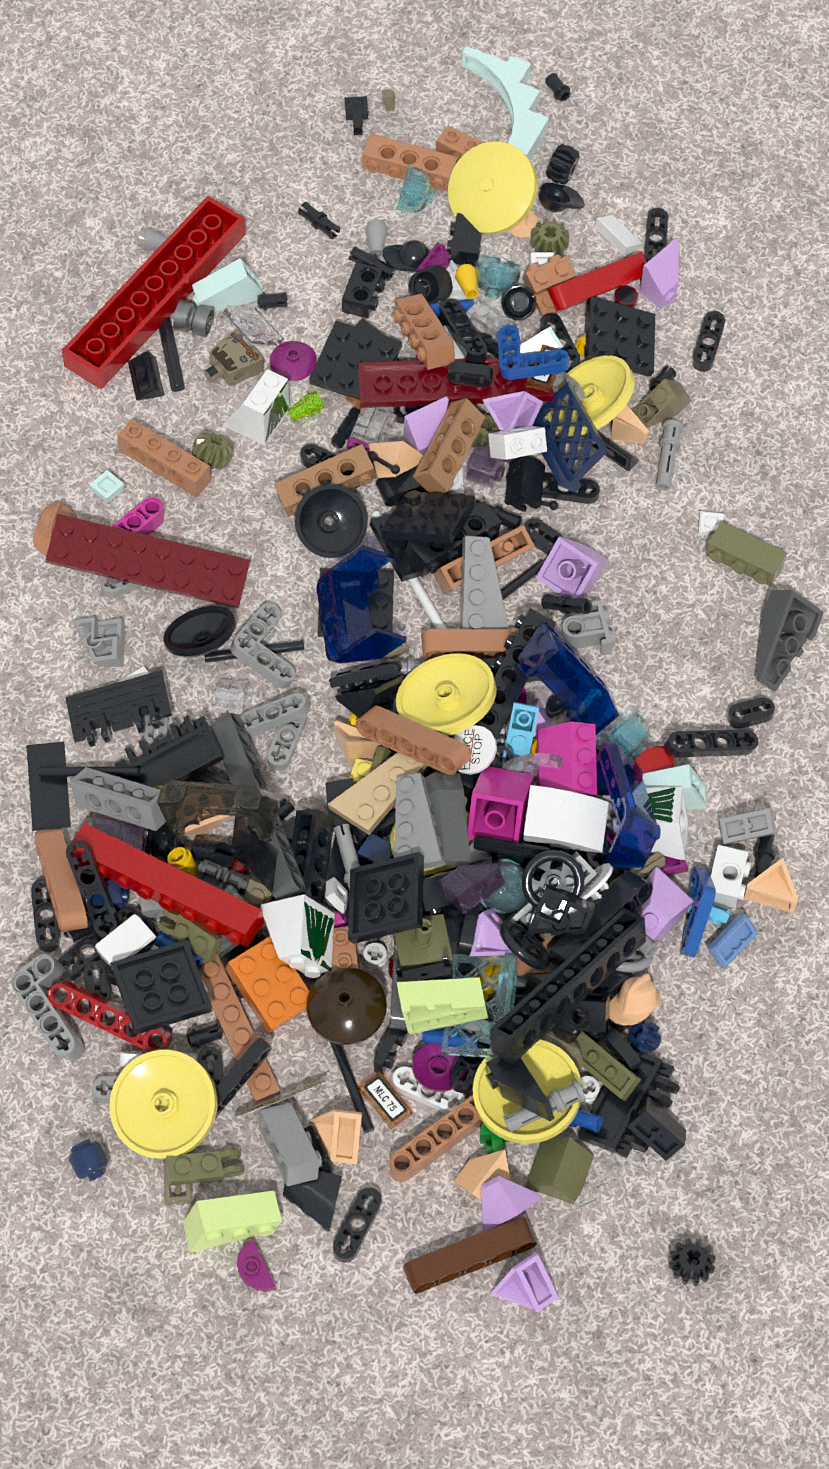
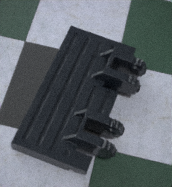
(118, 706)
(177, 758)
(616, 1112)

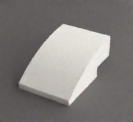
(565, 819)

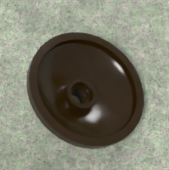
(350, 1020)

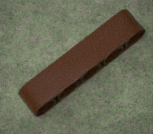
(469, 1255)

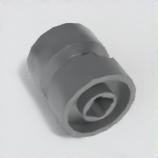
(197, 319)

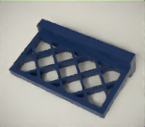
(559, 463)

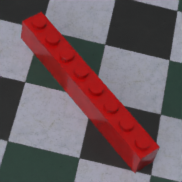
(171, 887)

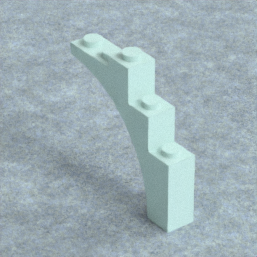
(522, 100)

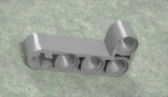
(48, 1014)

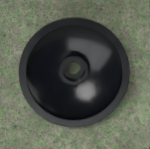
(347, 517)
(199, 631)

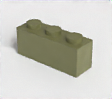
(746, 554)

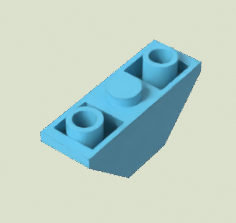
(521, 729)

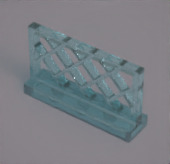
(503, 1000)

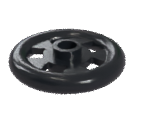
(543, 861)
(524, 947)

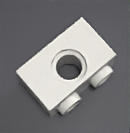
(517, 442)
(734, 863)

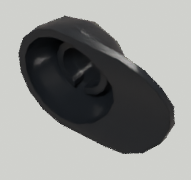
(559, 197)
(406, 256)
(432, 283)
(164, 842)

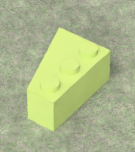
(441, 1003)
(231, 1219)

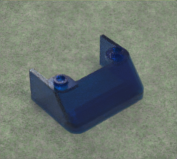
(346, 611)
(568, 678)
(638, 830)

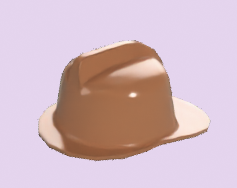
(46, 523)

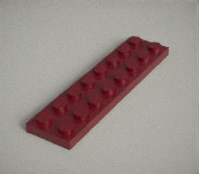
(415, 385)
(147, 561)

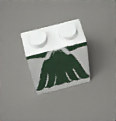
(261, 408)
(671, 816)
(301, 933)

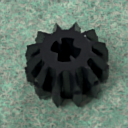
(563, 164)
(692, 1251)

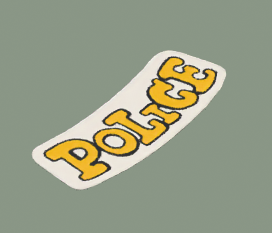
(280, 1098)

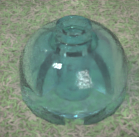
(415, 191)
(496, 277)
(631, 735)
(510, 895)

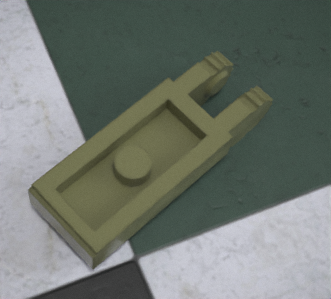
(198, 937)
(201, 1167)

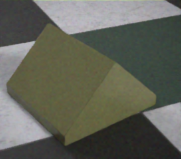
(560, 1169)

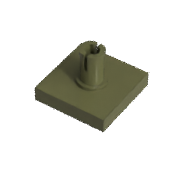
(423, 945)

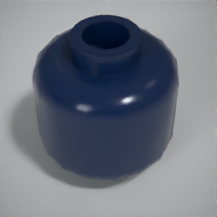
(88, 1160)

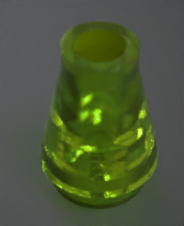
(307, 406)

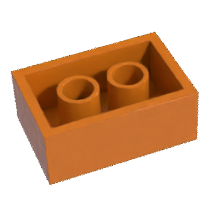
(268, 985)

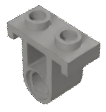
(591, 629)

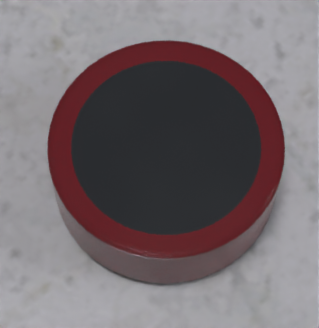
(626, 296)

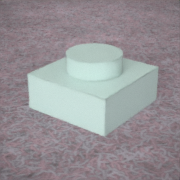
(107, 486)

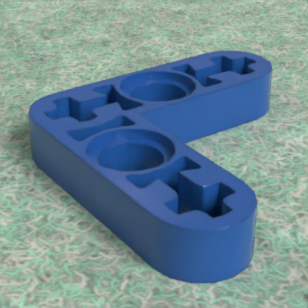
(557, 360)
(703, 894)

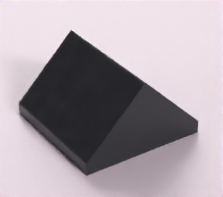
(365, 696)

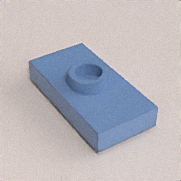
(732, 940)

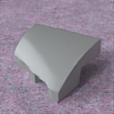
(103, 640)

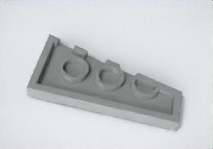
(480, 589)
(415, 822)

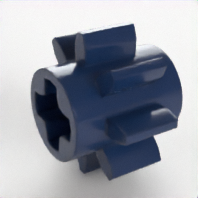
(645, 1036)

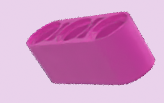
(141, 517)

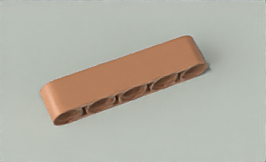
(466, 641)
(413, 740)
(60, 880)
(437, 1145)

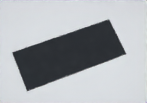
(48, 794)
(254, 854)

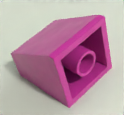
(499, 804)

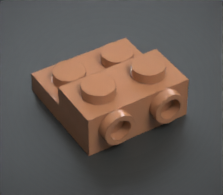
(544, 277)

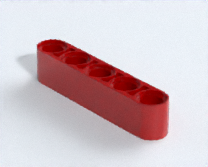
(597, 282)
(97, 1015)

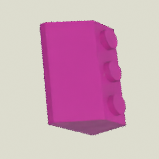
(577, 747)

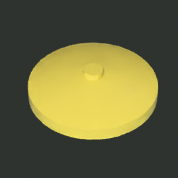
(493, 187)
(607, 389)
(447, 693)
(551, 1070)
(163, 1104)

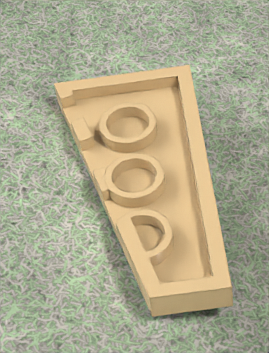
(375, 794)

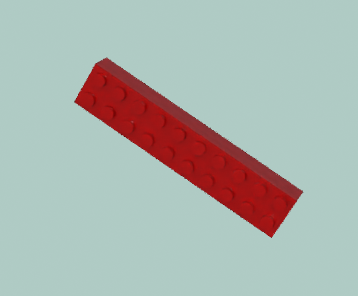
(153, 292)

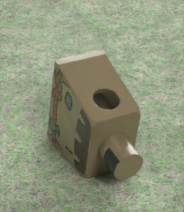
(233, 360)

